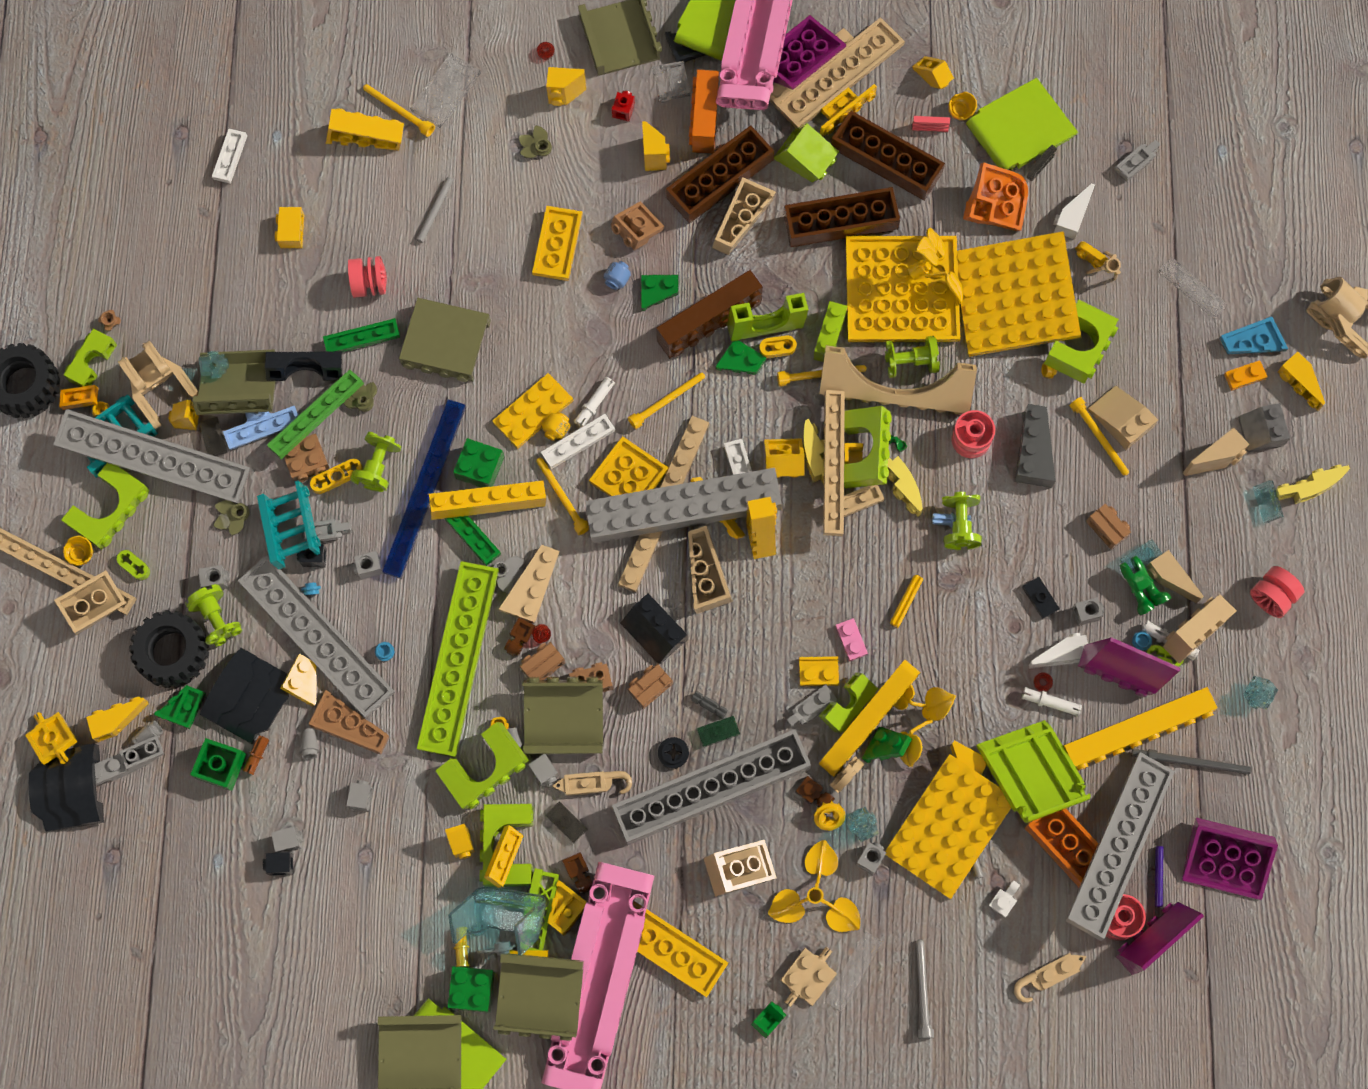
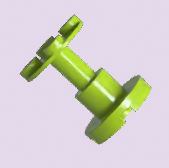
(918, 356)
(373, 469)
(962, 528)
(207, 603)

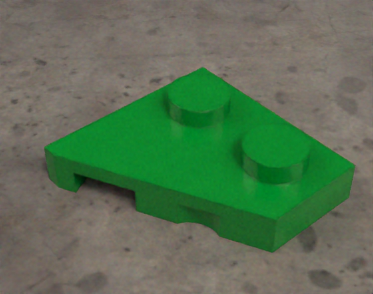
(657, 289)
(741, 359)
(183, 707)
(886, 745)

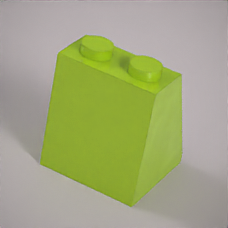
(807, 153)

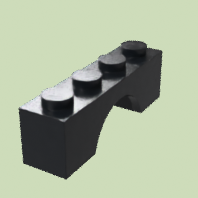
(283, 364)

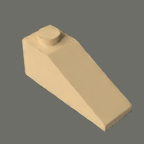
(1171, 575)

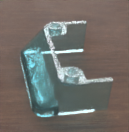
(499, 910)

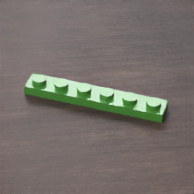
(315, 414)

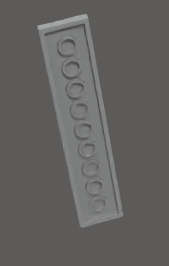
(151, 456)
(316, 637)
(1119, 846)

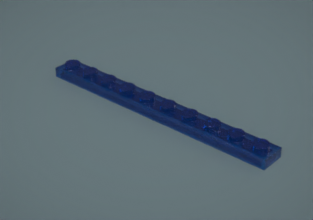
(425, 485)

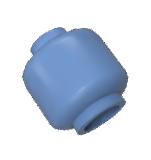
(617, 275)

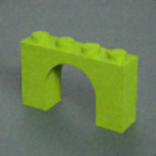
(790, 316)
(1080, 363)
(874, 467)
(102, 530)
(508, 760)
(495, 818)

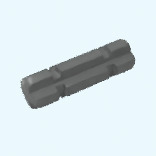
(709, 704)

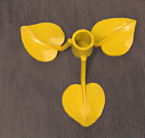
(928, 247)
(936, 708)
(789, 908)

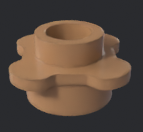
(110, 314)

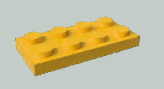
(557, 243)
(531, 410)

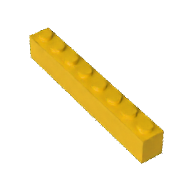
(1141, 727)

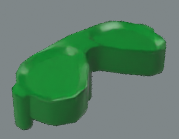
(900, 445)

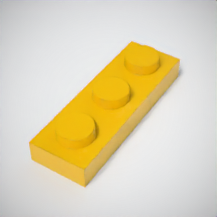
(503, 856)

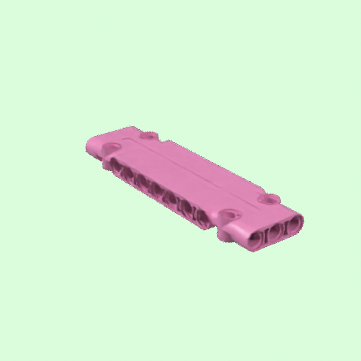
(753, 53)
(608, 947)

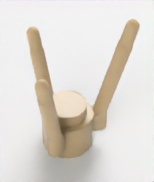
(1110, 266)

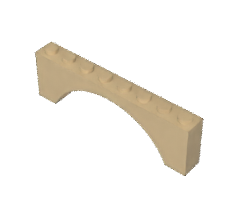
(947, 394)

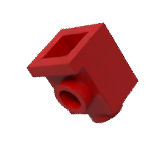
(623, 106)

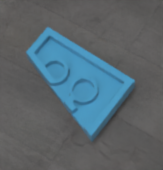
(1255, 338)

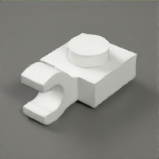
(1003, 900)

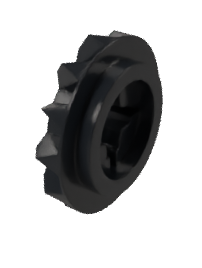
(666, 746)

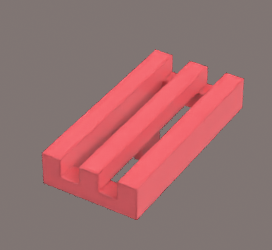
(928, 123)

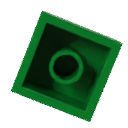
(478, 464)
(218, 764)
(471, 989)

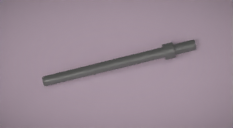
(1193, 761)

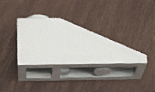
(1073, 213)
(1063, 653)

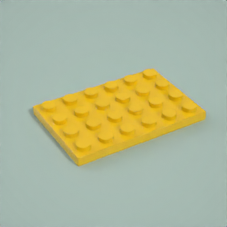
(949, 826)

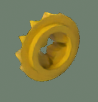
(829, 823)

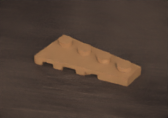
(342, 722)

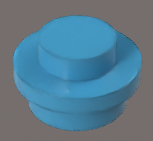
(311, 589)
(1142, 641)
(384, 651)

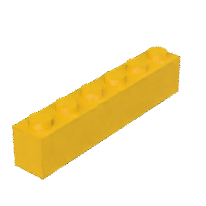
(487, 500)

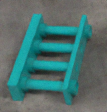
(109, 415)
(270, 523)

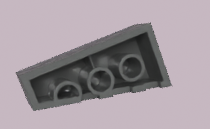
(1035, 454)

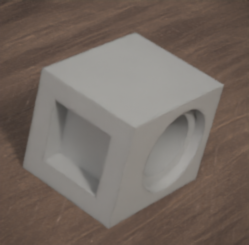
(374, 570)
(207, 573)
(1081, 615)
(544, 770)
(360, 796)
(287, 839)
(865, 864)

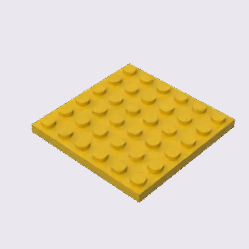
(1017, 294)
(888, 302)

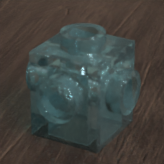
(207, 367)
(1260, 693)
(863, 824)

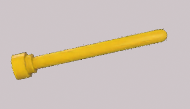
(425, 127)
(784, 377)
(1079, 407)
(637, 419)
(580, 524)

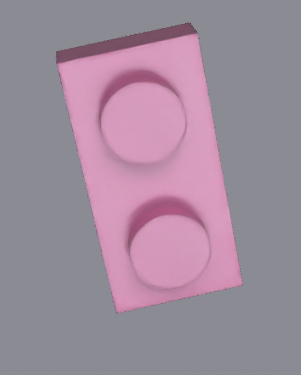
(851, 640)

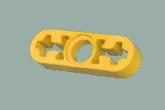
(328, 473)

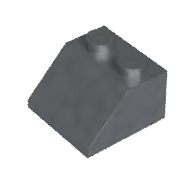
(1264, 428)

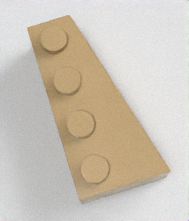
(743, 212)
(708, 579)
(1198, 628)

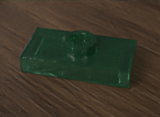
(718, 731)

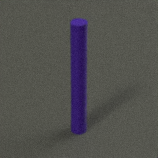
(1159, 876)

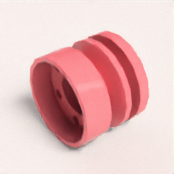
(367, 276)

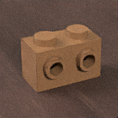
(597, 670)

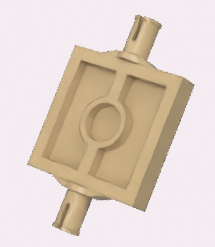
(808, 976)

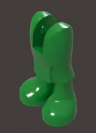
(1141, 581)

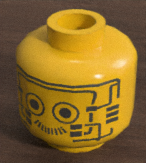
(556, 426)

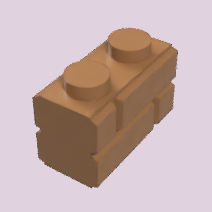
(1109, 526)
(543, 662)
(649, 685)

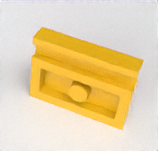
(818, 671)

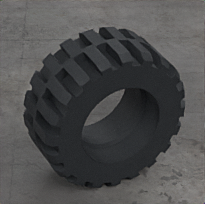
(41, 390)
(152, 632)

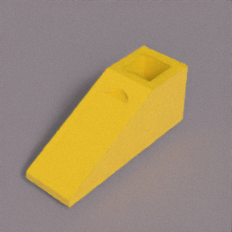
(1301, 377)
(112, 721)

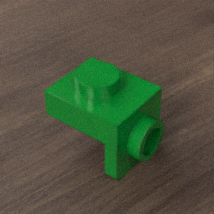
(768, 1019)

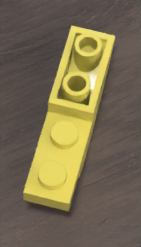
(813, 451)
(1315, 485)
(905, 486)

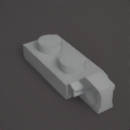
(1137, 160)
(328, 530)
(811, 706)

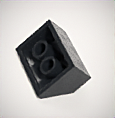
(654, 629)

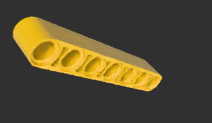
(869, 718)

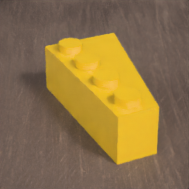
(364, 130)
(761, 527)

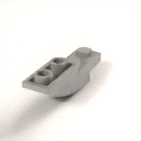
(128, 760)

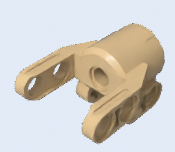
(1340, 312)
(148, 372)

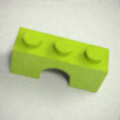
(830, 329)
(95, 345)
(861, 692)

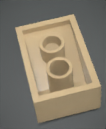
(1123, 416)
(1221, 454)
(90, 602)
(739, 867)

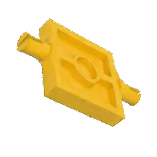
(51, 738)

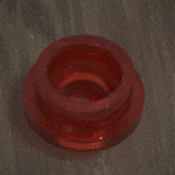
(545, 54)
(545, 633)
(1045, 676)

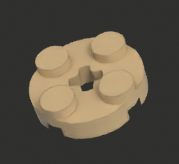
(846, 774)

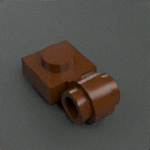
(521, 632)
(811, 790)
(577, 867)

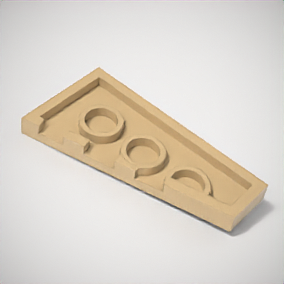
(530, 588)

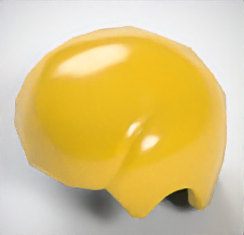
(962, 106)
(78, 551)

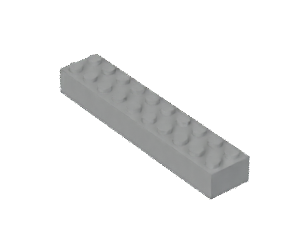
(679, 505)
(711, 787)

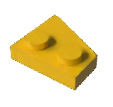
(566, 908)

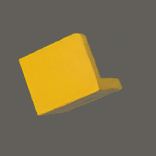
(853, 452)

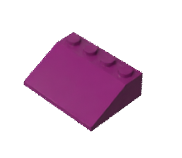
(805, 51)
(1126, 666)
(1229, 858)
(1158, 937)

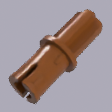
(256, 754)

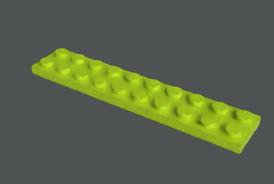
(458, 659)

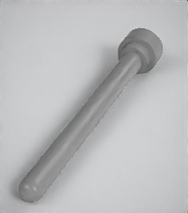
(925, 1030)

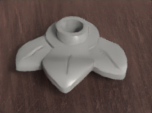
(512, 573)
(499, 948)

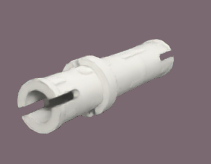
(590, 407)
(1160, 634)
(1051, 701)

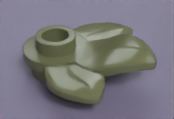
(532, 143)
(364, 393)
(229, 517)

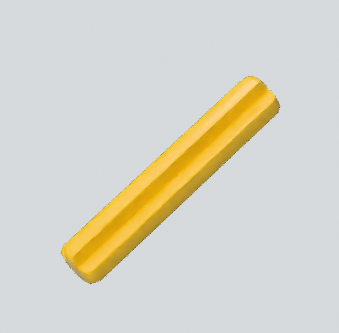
(906, 601)

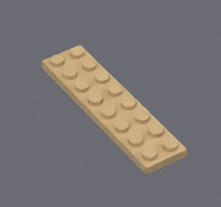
(839, 73)

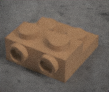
(636, 225)
(306, 459)

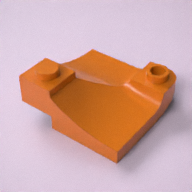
(997, 198)

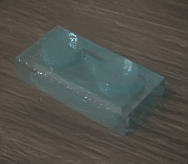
(1268, 501)
(1146, 553)

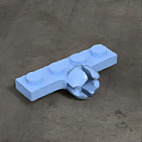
(259, 426)

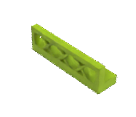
(535, 889)

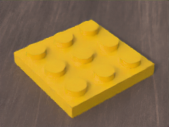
(628, 470)

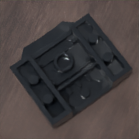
(246, 696)
(67, 793)

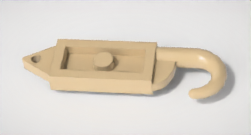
(592, 782)
(1049, 975)

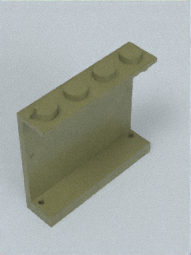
(620, 35)
(444, 339)
(239, 389)
(563, 715)
(539, 996)
(419, 1052)

